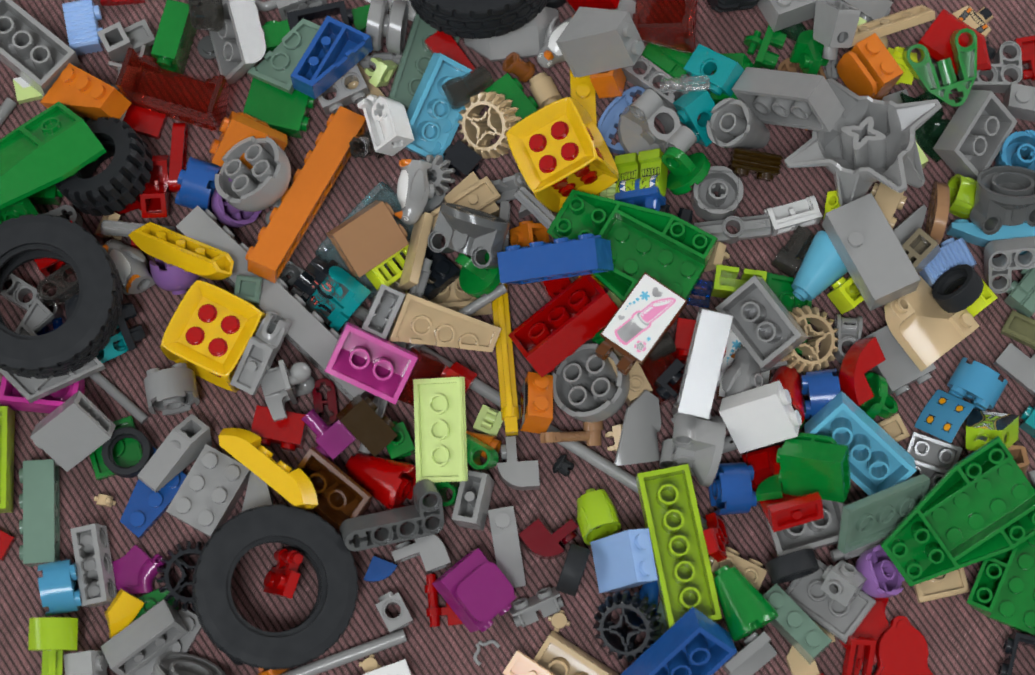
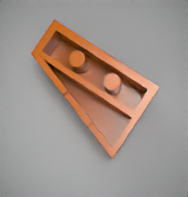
(86, 95)

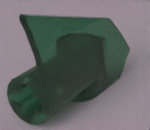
(931, 130)

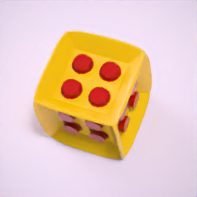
(561, 152)
(211, 332)

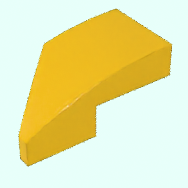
(122, 612)

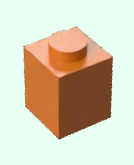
(609, 83)

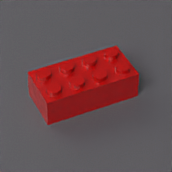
(564, 324)

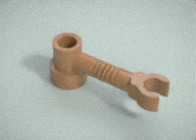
(591, 434)

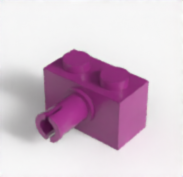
(330, 439)

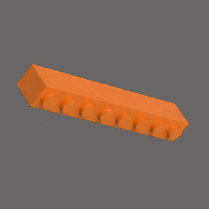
(306, 195)

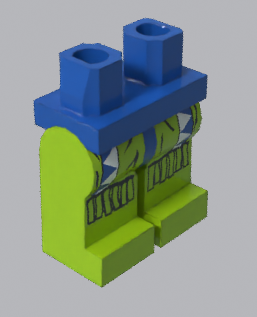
(642, 179)

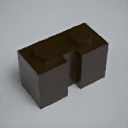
(367, 425)

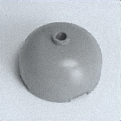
(255, 187)
(588, 386)

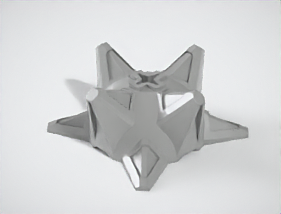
(868, 144)

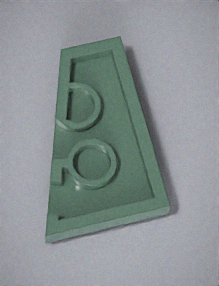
(281, 62)

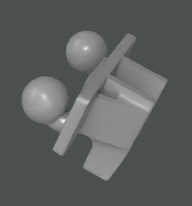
(280, 384)

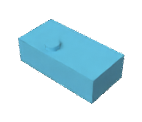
(874, 455)

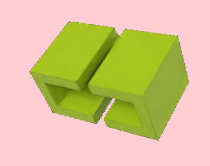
(725, 279)

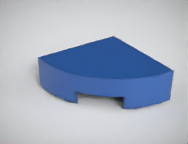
(379, 570)

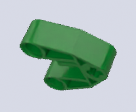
(965, 62)
(474, 450)

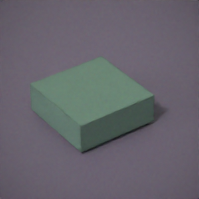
(249, 288)

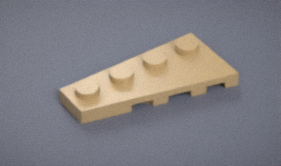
(436, 325)

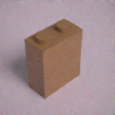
(368, 238)

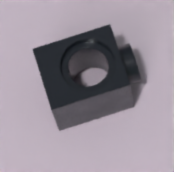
(462, 159)

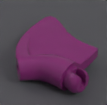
(136, 571)

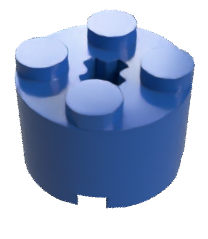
(197, 184)
(820, 389)
(733, 489)

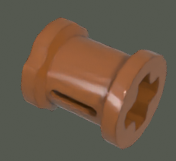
(518, 67)

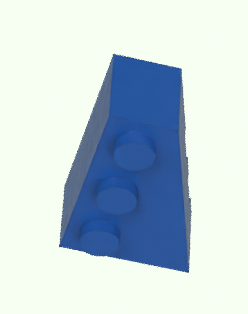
(329, 57)

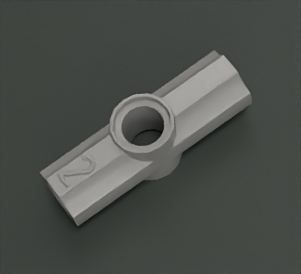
(748, 228)

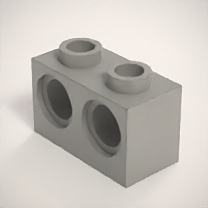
(344, 95)

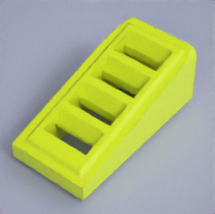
(380, 275)

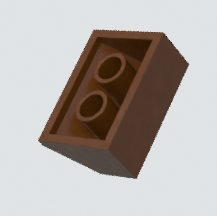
(336, 492)

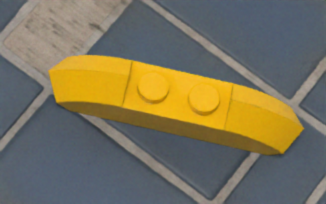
(183, 252)
(247, 449)

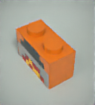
(536, 403)

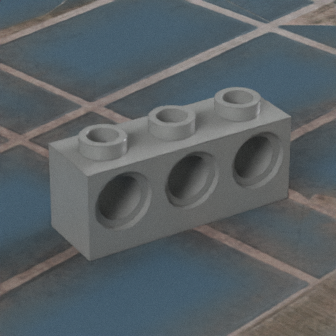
(94, 565)

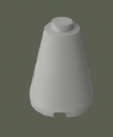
(736, 126)

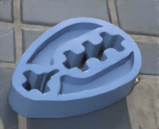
(611, 115)

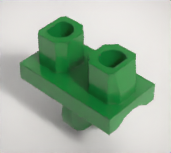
(765, 58)

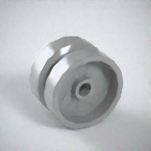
(388, 24)

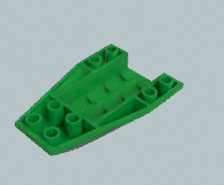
(45, 153)
(639, 240)
(967, 517)
(1007, 588)

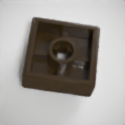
(755, 162)

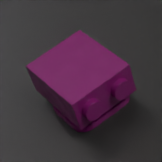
(476, 591)

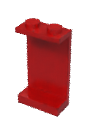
(791, 509)

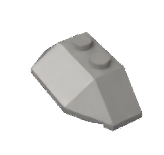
(524, 41)

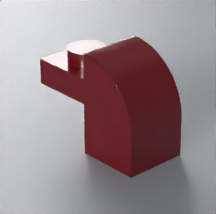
(542, 543)

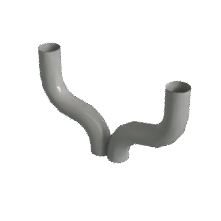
(483, 644)

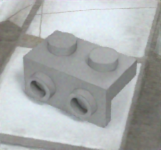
(752, 657)

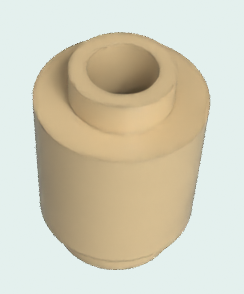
(544, 89)

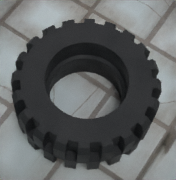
(123, 177)

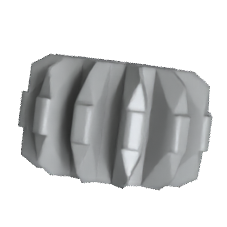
(443, 174)

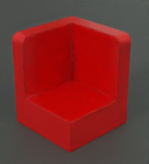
(763, 463)

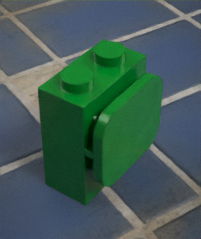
(814, 465)

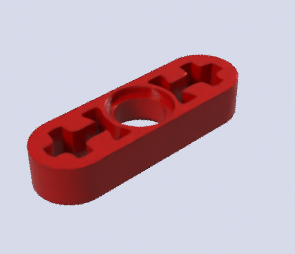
(178, 154)

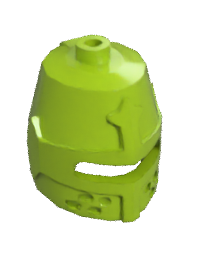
(962, 195)
(596, 510)

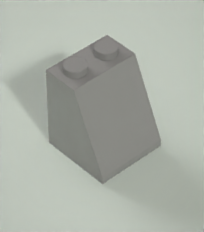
(600, 41)

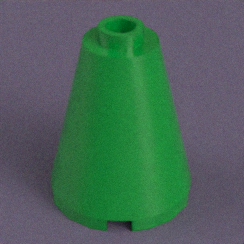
(741, 603)

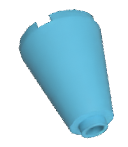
(819, 268)

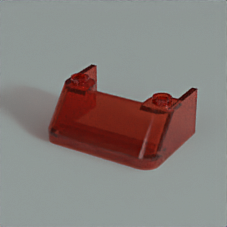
(172, 93)

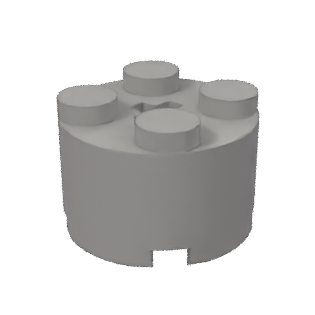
(729, 189)
(171, 389)

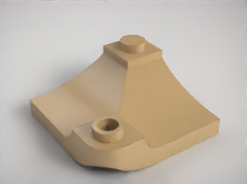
(924, 327)

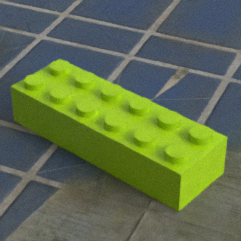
(677, 543)

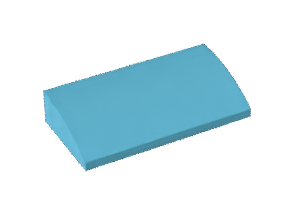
(430, 113)

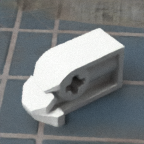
(386, 124)

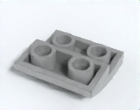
(932, 456)

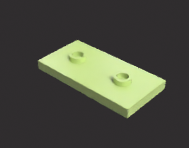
(440, 429)

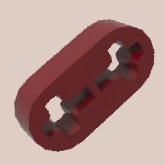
(331, 400)

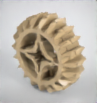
(480, 129)
(815, 357)

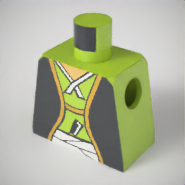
(985, 426)

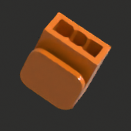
(869, 69)
(239, 127)

